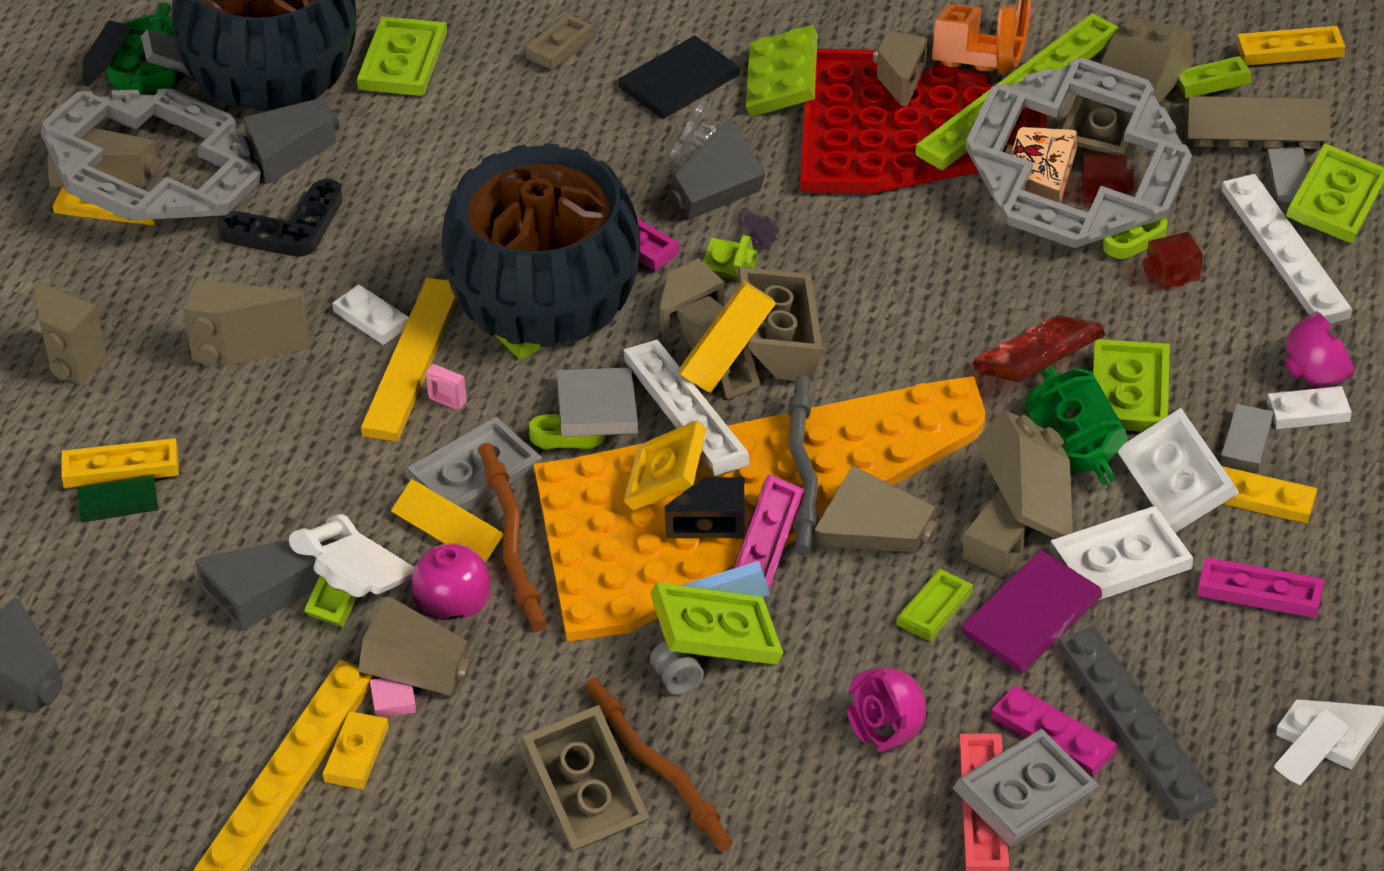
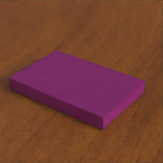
(1031, 611)

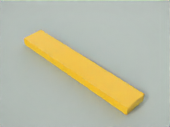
(410, 361)

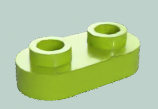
(1135, 240)
(546, 433)

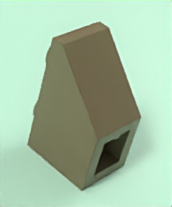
(994, 537)

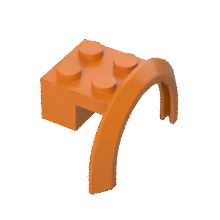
(959, 40)

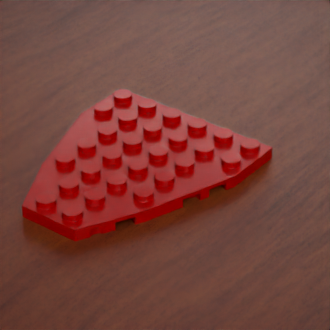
(867, 141)

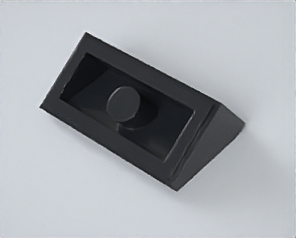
(103, 50)

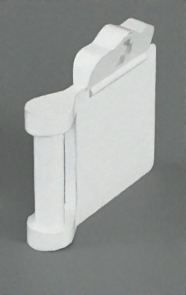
(353, 560)

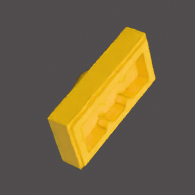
(356, 750)

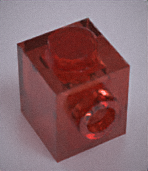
(1105, 171)
(1173, 260)

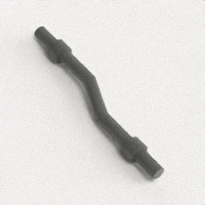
(806, 516)

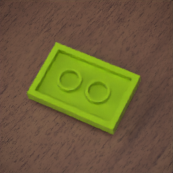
(402, 56)
(781, 70)
(1337, 193)
(1134, 380)
(716, 623)

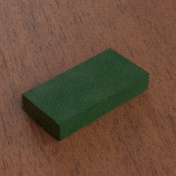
(117, 498)

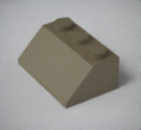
(790, 334)

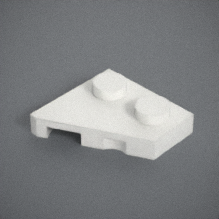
(1362, 720)

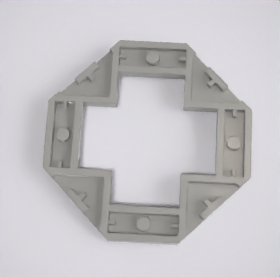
(170, 198)
(1111, 210)

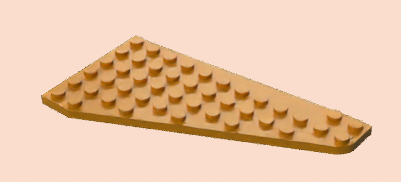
(613, 556)

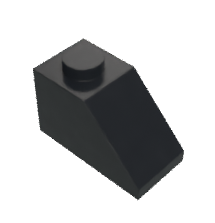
(708, 510)

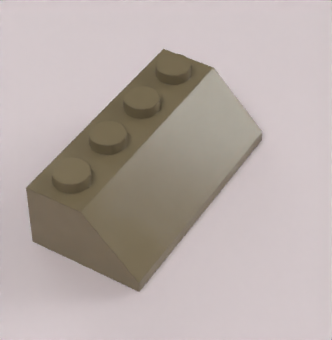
(1256, 120)

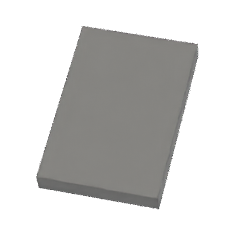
(596, 402)
(458, 468)
(1026, 787)

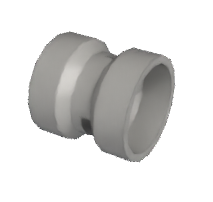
(678, 669)

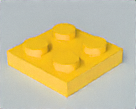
(665, 465)

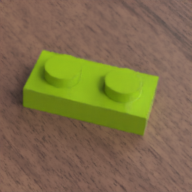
(1214, 77)

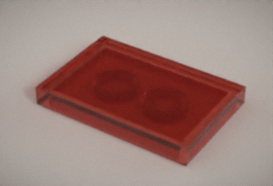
(1038, 348)

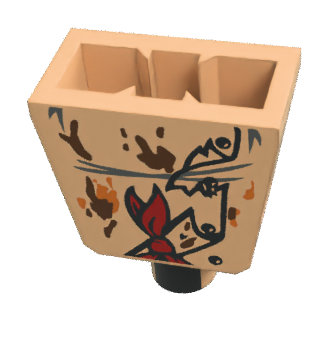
(1052, 159)

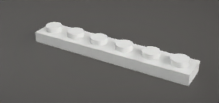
(1286, 248)
(684, 404)

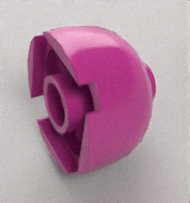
(1317, 354)
(450, 582)
(886, 698)

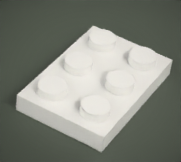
(1177, 470)
(1124, 552)

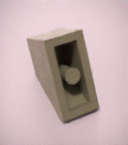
(900, 63)
(684, 287)

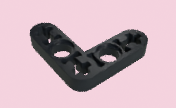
(291, 237)

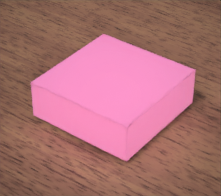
(446, 387)
(392, 698)

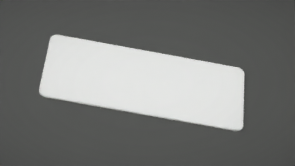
(1311, 747)

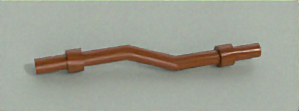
(525, 593)
(702, 812)

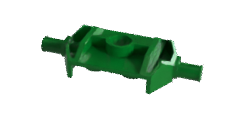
(129, 69)
(1090, 436)

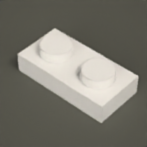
(370, 314)
(1309, 407)

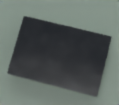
(679, 77)

